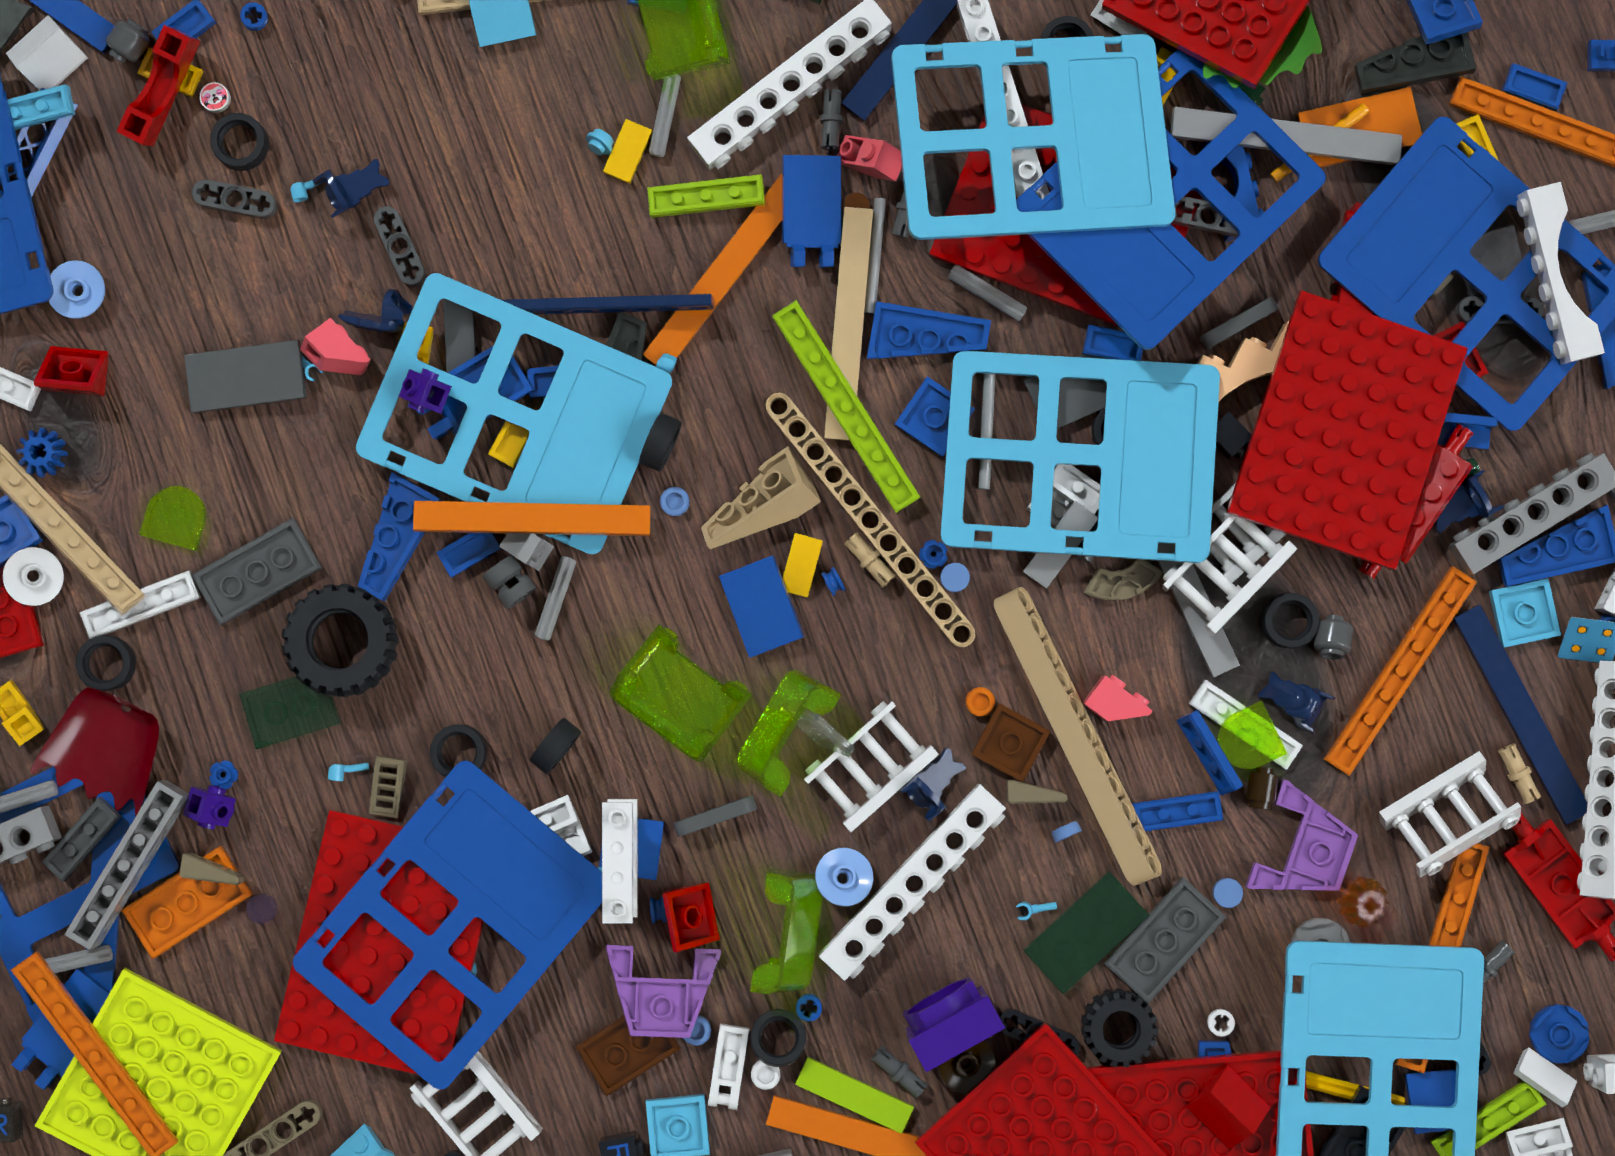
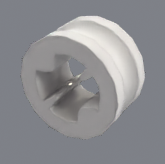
(1230, 1022)

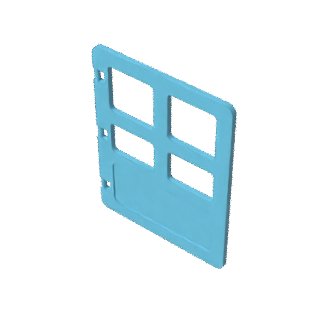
(1103, 133)
(579, 441)
(1151, 458)
(1381, 1007)

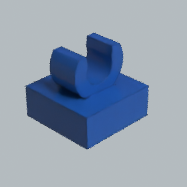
(1601, 55)

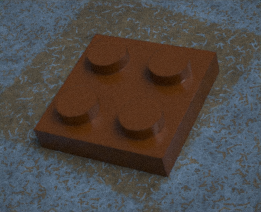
(1010, 742)

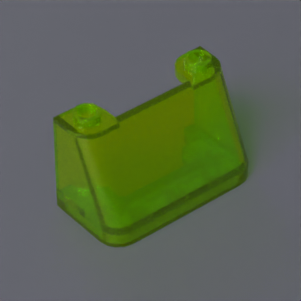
(683, 37)
(677, 695)
(775, 725)
(799, 935)

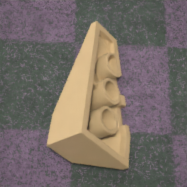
(772, 498)

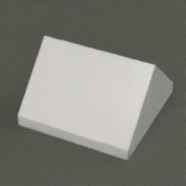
(46, 55)

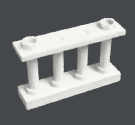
(1251, 547)
(1236, 595)
(1447, 785)
(875, 793)
(619, 860)
(505, 1103)

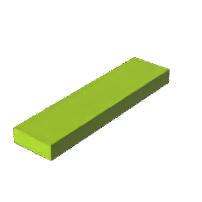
(706, 196)
(854, 1095)
(1496, 1116)

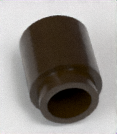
(1262, 788)

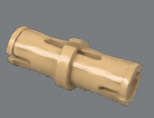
(869, 559)
(1519, 773)

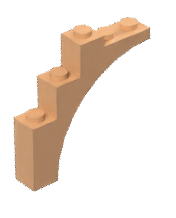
(1248, 363)

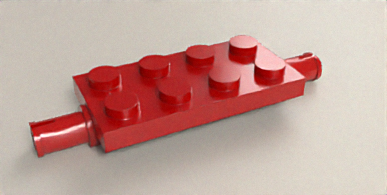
(1441, 483)
(1550, 873)

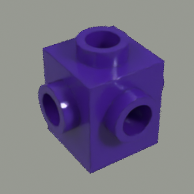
(424, 391)
(209, 806)

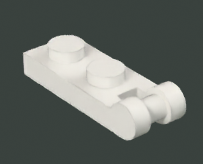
(728, 1065)

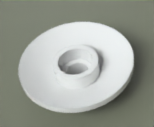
(38, 591)

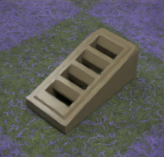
(380, 762)
(1022, 793)
(203, 869)

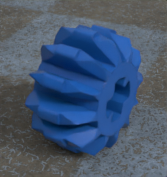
(50, 444)

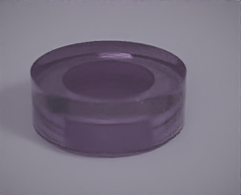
(262, 908)

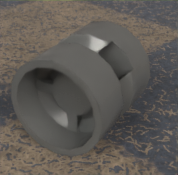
(504, 573)

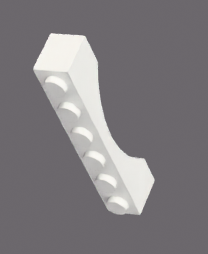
(1573, 331)

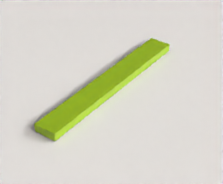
(845, 406)

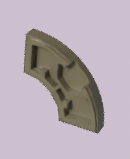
(1123, 583)

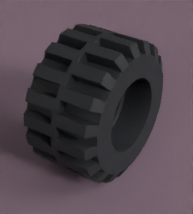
(1130, 1050)

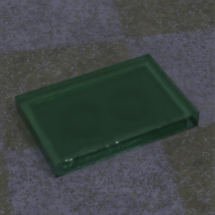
(287, 712)

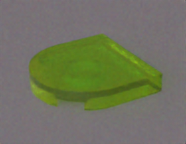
(175, 517)
(1250, 737)

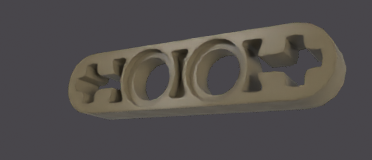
(270, 1136)

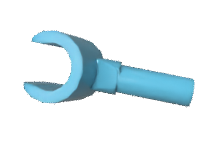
(299, 190)
(666, 362)
(307, 365)
(336, 771)
(1035, 908)

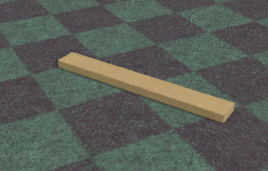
(850, 303)
(67, 535)

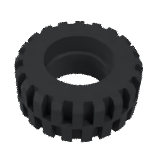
(309, 615)

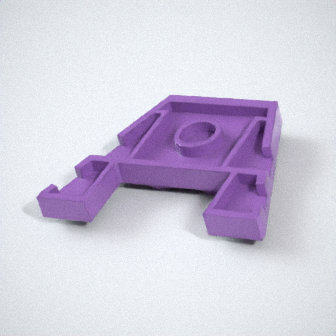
(1317, 852)
(657, 1004)

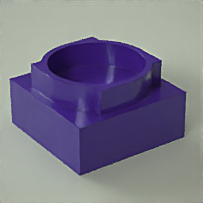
(950, 1022)

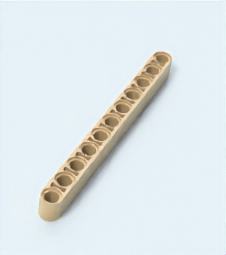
(866, 505)
(1077, 736)

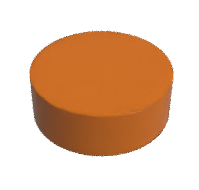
(980, 701)

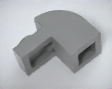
(527, 548)

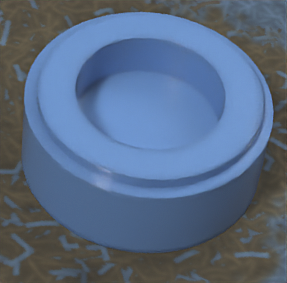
(674, 501)
(954, 577)
(1066, 831)
(1227, 892)
(700, 1032)

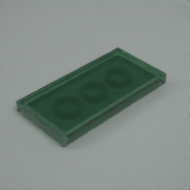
(1086, 932)

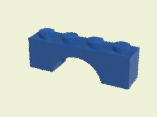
(1245, 189)

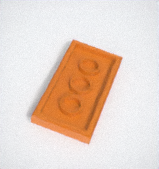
(1389, 113)
(182, 907)

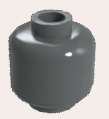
(127, 41)
(1333, 638)

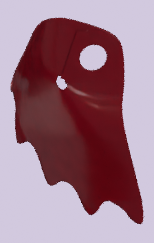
(103, 747)

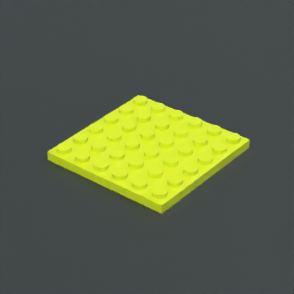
(183, 1059)

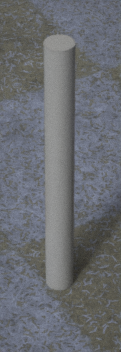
(875, 255)
(987, 427)

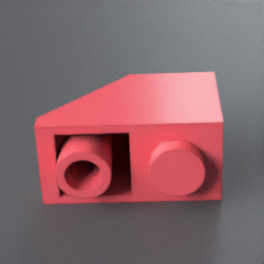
(871, 157)
(334, 350)
(1113, 702)

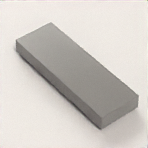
(1046, 566)

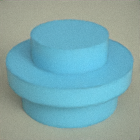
(599, 142)

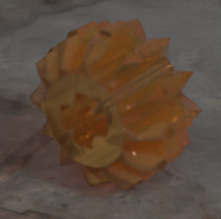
(1362, 902)

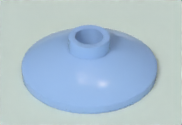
(65, 281)
(854, 867)

